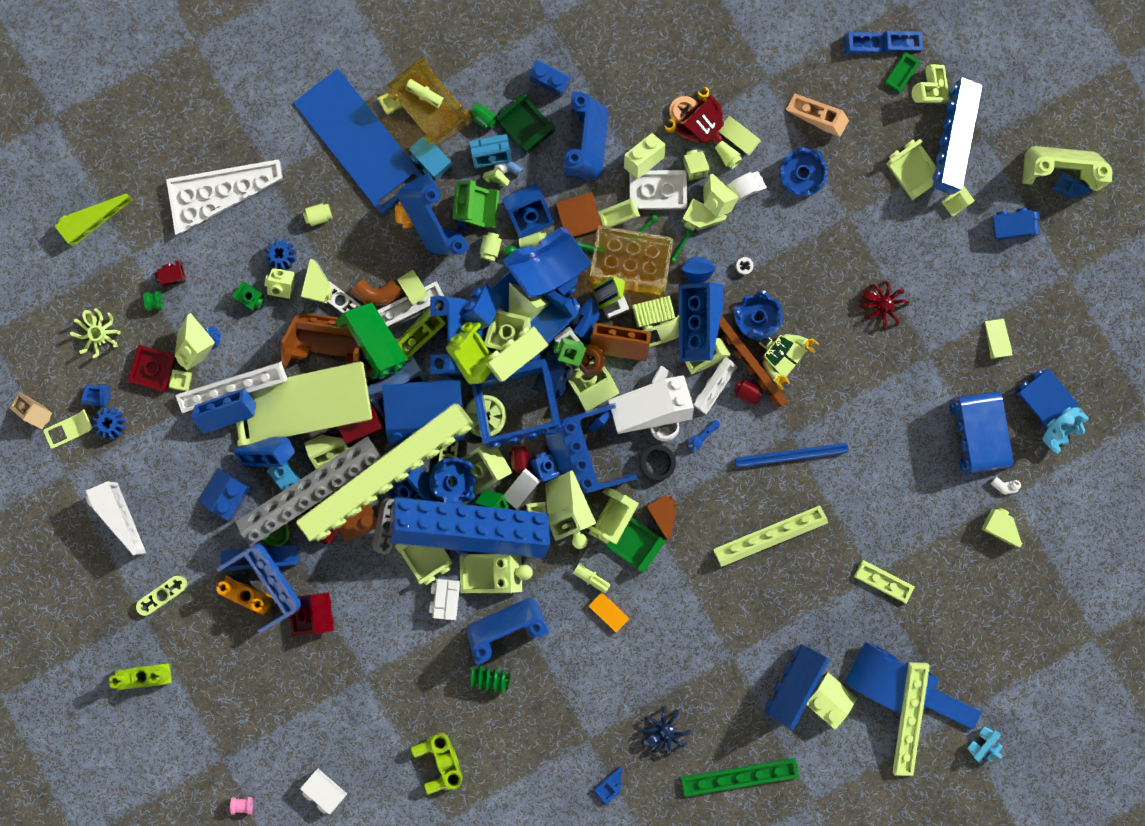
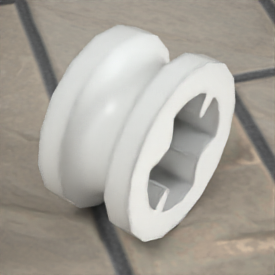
(745, 271)

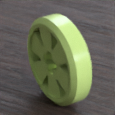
(497, 417)

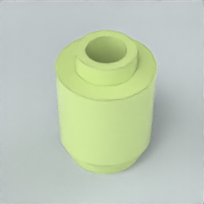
(317, 214)
(490, 247)

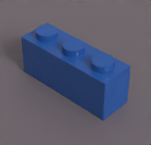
(224, 411)

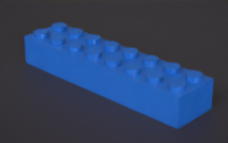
(469, 528)

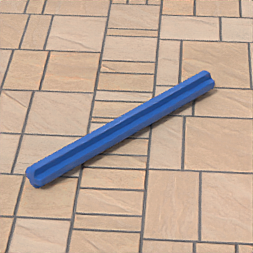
(791, 455)

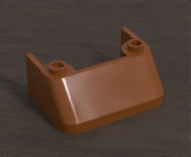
(318, 335)

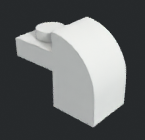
(747, 185)

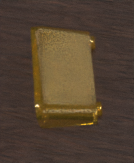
(434, 122)

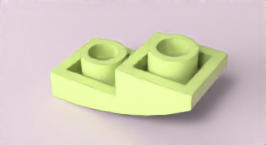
(739, 135)
(413, 287)

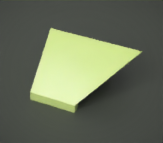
(522, 304)

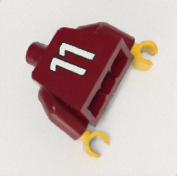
(701, 121)

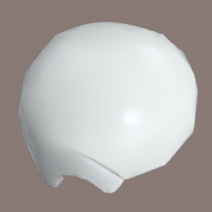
(665, 432)

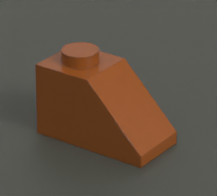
(664, 514)

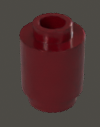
(748, 392)
(519, 459)

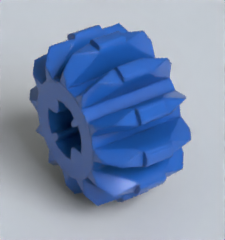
(272, 254)
(104, 418)

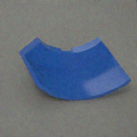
(549, 264)
(550, 319)
(882, 677)

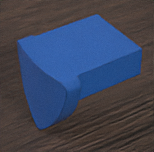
(96, 395)

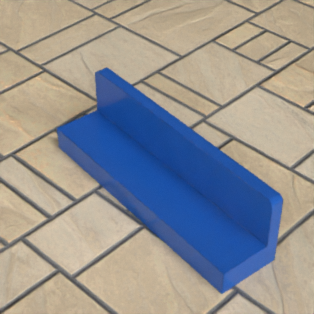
(280, 555)

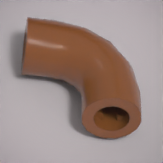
(379, 297)

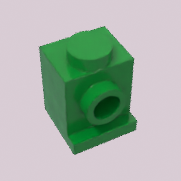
(256, 300)

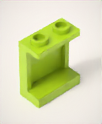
(470, 353)

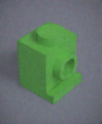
(571, 356)

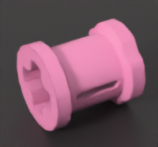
(241, 805)

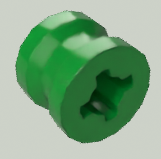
(153, 300)

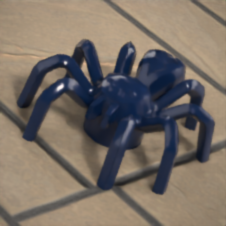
(664, 732)

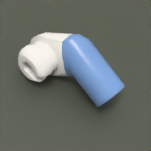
(509, 167)

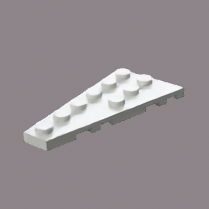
(209, 193)

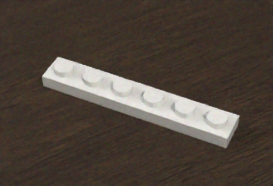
(250, 381)

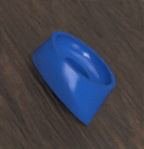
(698, 269)

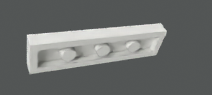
(403, 307)

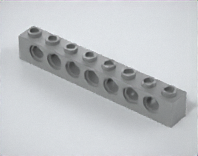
(307, 491)

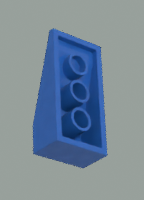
(699, 320)

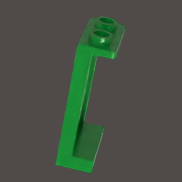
(374, 339)

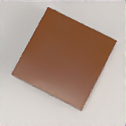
(579, 214)

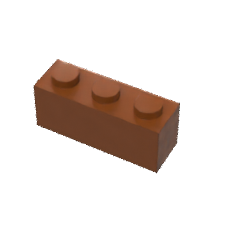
(621, 341)

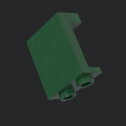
(525, 123)

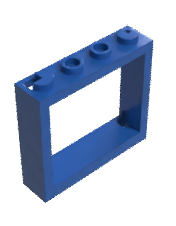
(526, 370)

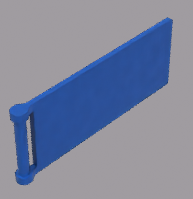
(357, 138)

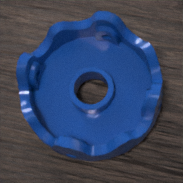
(811, 161)
(755, 305)
(462, 481)

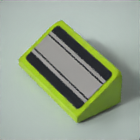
(609, 291)

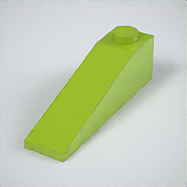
(83, 222)

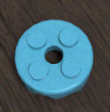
(1060, 428)

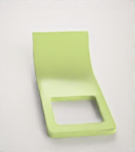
(667, 331)
(73, 428)

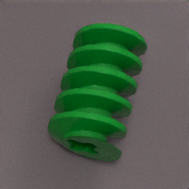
(489, 679)

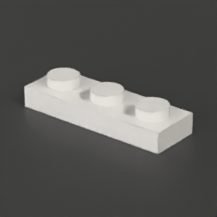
(715, 385)

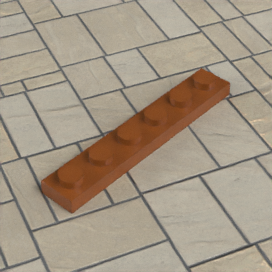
(752, 366)

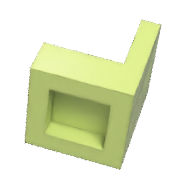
(958, 201)

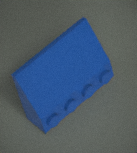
(416, 404)
(796, 686)

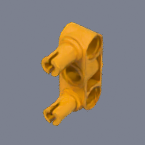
(234, 590)

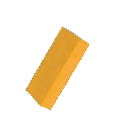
(608, 612)

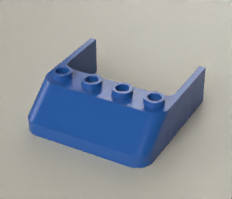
(571, 452)

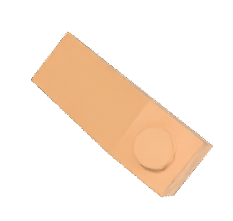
(818, 114)

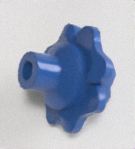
(214, 334)

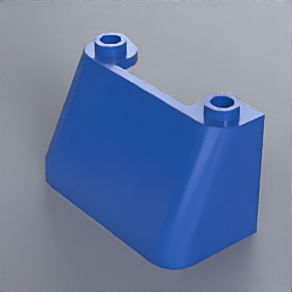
(589, 160)
(416, 200)
(519, 615)

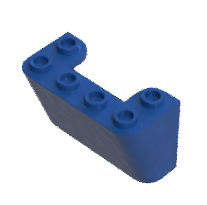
(454, 309)
(983, 432)

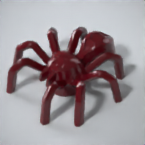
(884, 304)

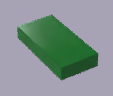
(902, 72)

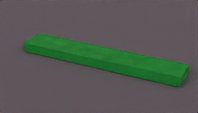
(739, 777)

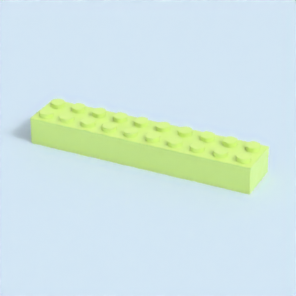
(383, 473)

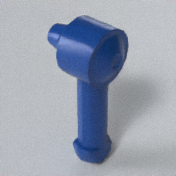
(695, 442)

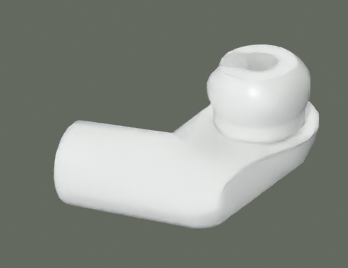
(1007, 487)

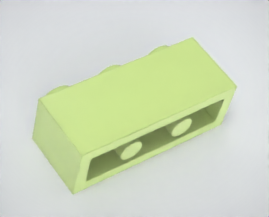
(516, 353)

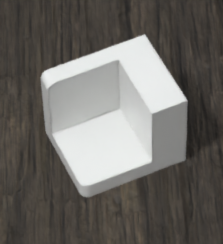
(616, 308)

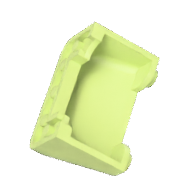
(1042, 161)

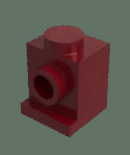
(170, 274)

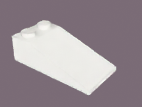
(653, 405)
(112, 509)

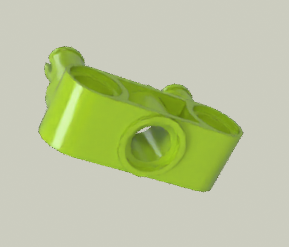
(130, 678)
(445, 760)

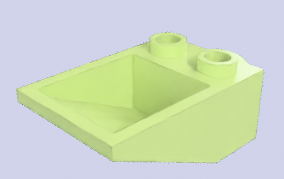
(568, 509)
(492, 573)

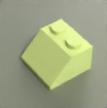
(192, 343)
(592, 389)
(488, 467)
(831, 701)

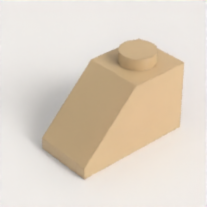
(30, 410)

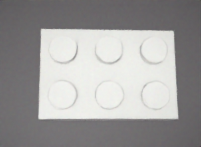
(659, 190)

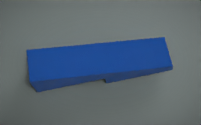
(882, 42)

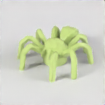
(95, 333)

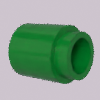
(483, 117)

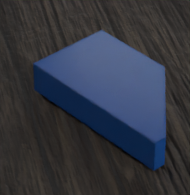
(1070, 186)
(599, 420)
(610, 787)

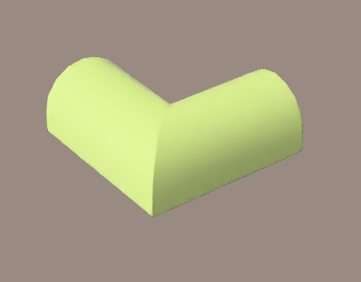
(935, 88)

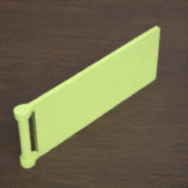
(308, 404)

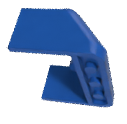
(272, 579)

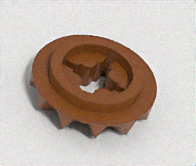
(592, 369)

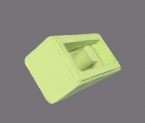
(998, 339)

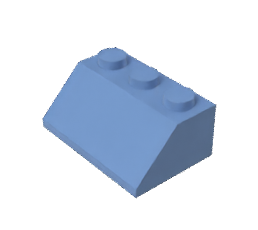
(409, 374)

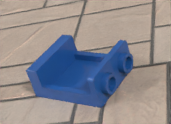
(1046, 396)

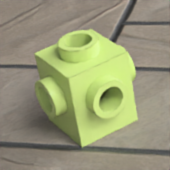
(280, 283)

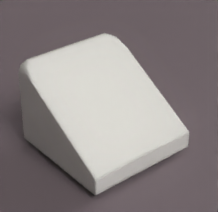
(661, 374)

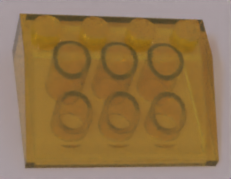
(633, 257)

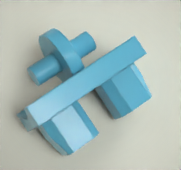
(991, 738)

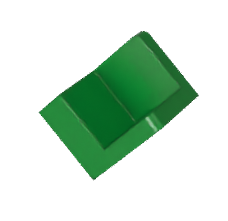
(492, 499)

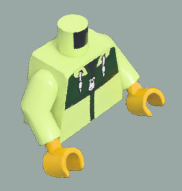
(784, 355)

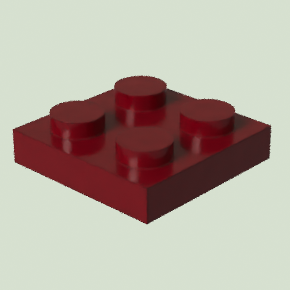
(152, 368)

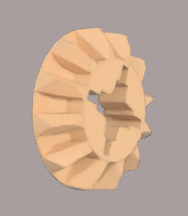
(680, 102)

